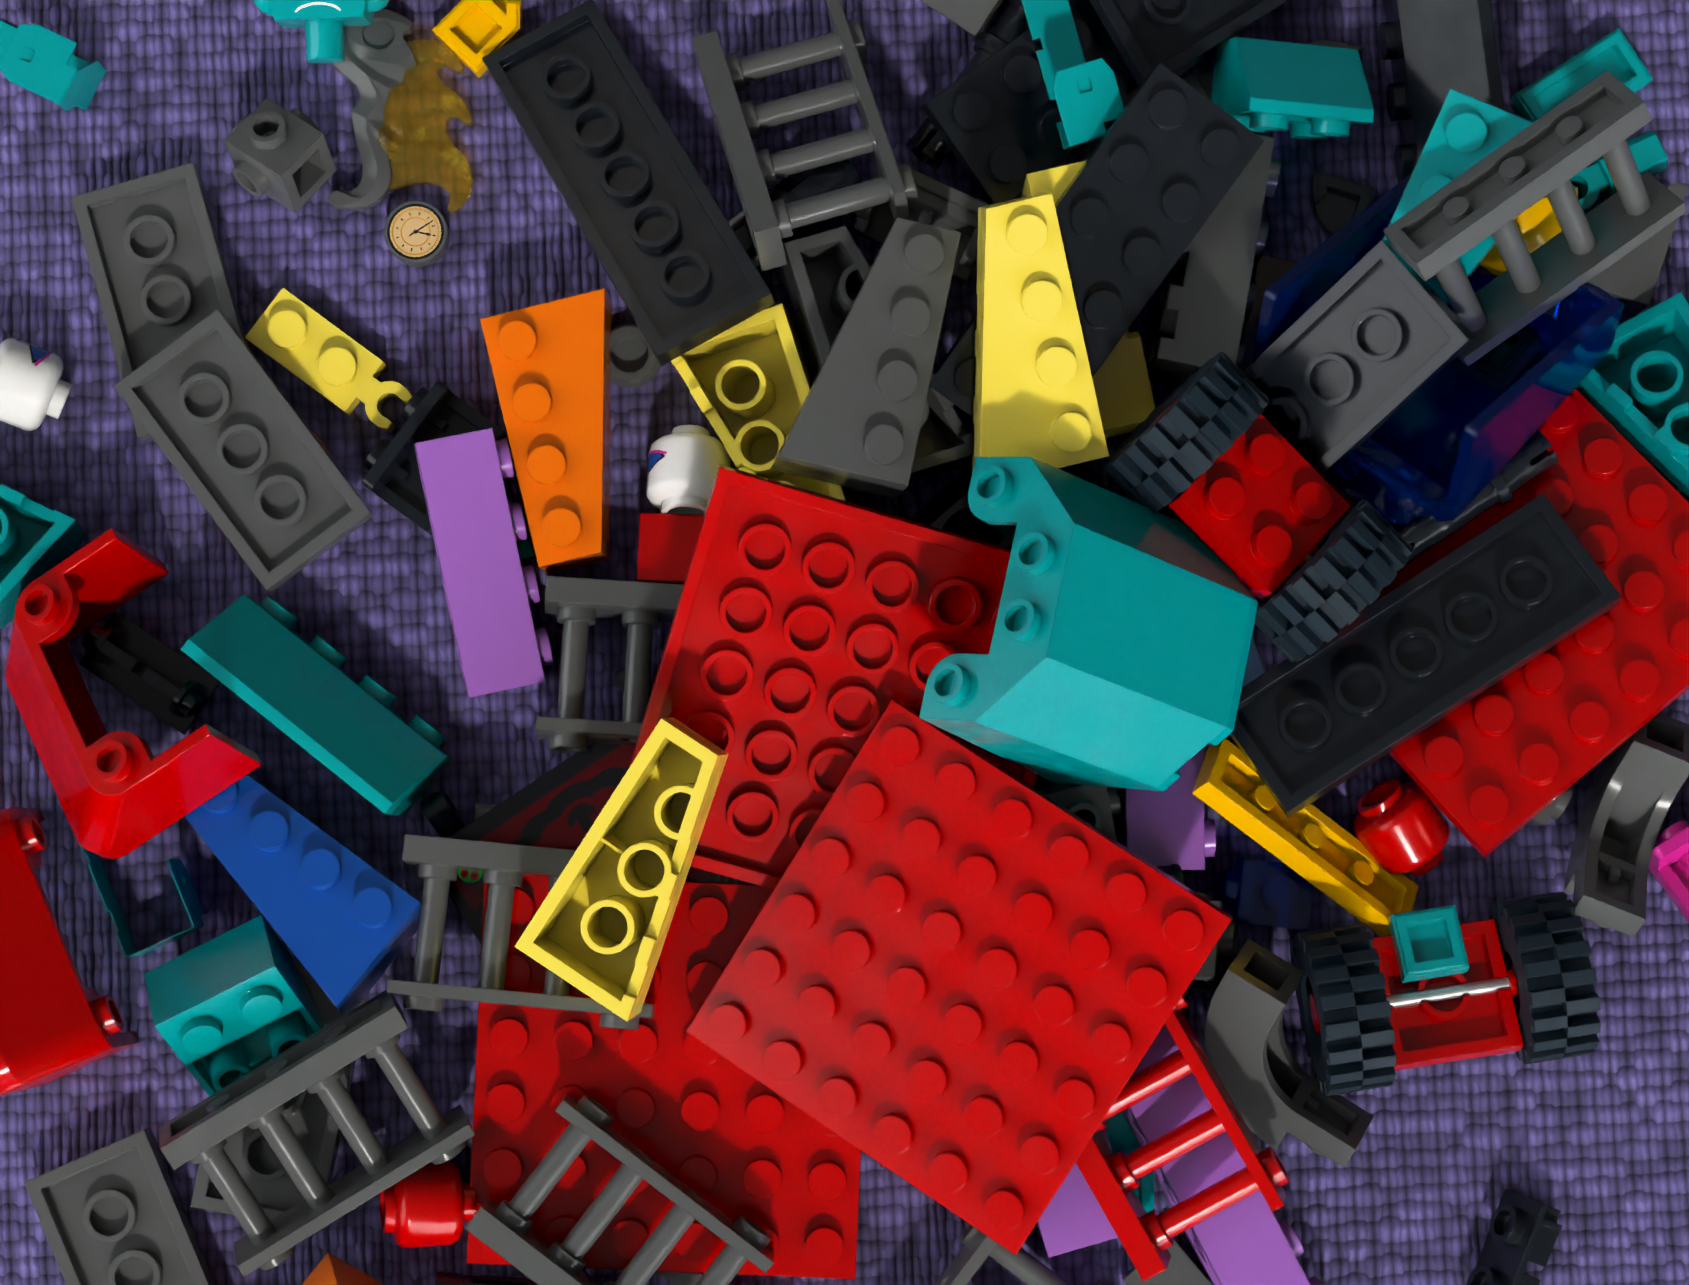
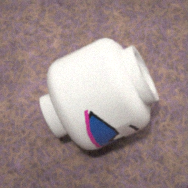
(30, 384)
(684, 470)

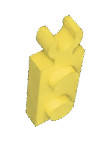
(324, 358)

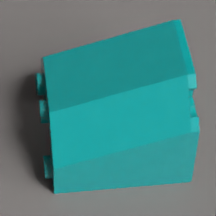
(1109, 638)

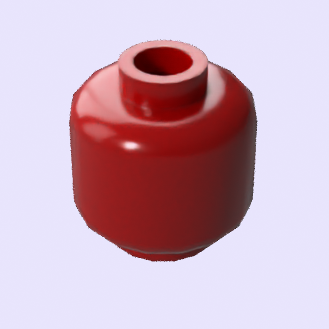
(1401, 828)
(427, 1207)

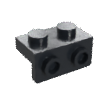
(393, 464)

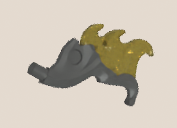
(402, 113)

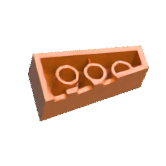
(556, 412)

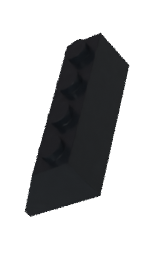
(1430, 51)

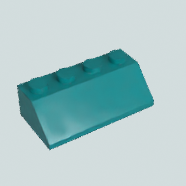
(319, 703)

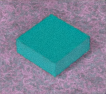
(1428, 943)

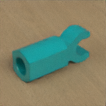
(1596, 178)

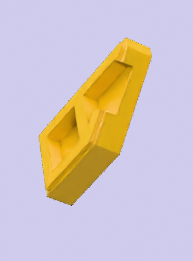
(479, 29)

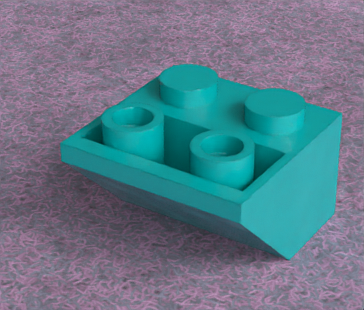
(1292, 85)
(231, 1004)

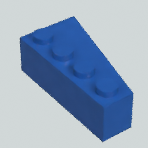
(313, 891)

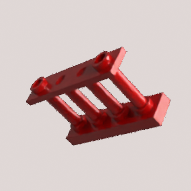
(1117, 1175)

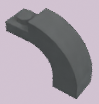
(1622, 824)
(1257, 1068)

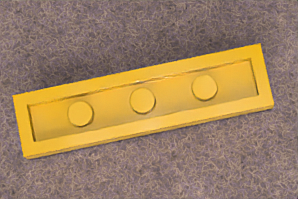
(1304, 842)

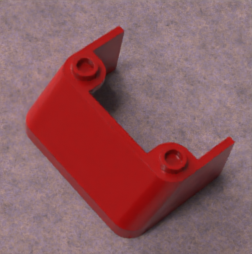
(104, 780)
(45, 1011)

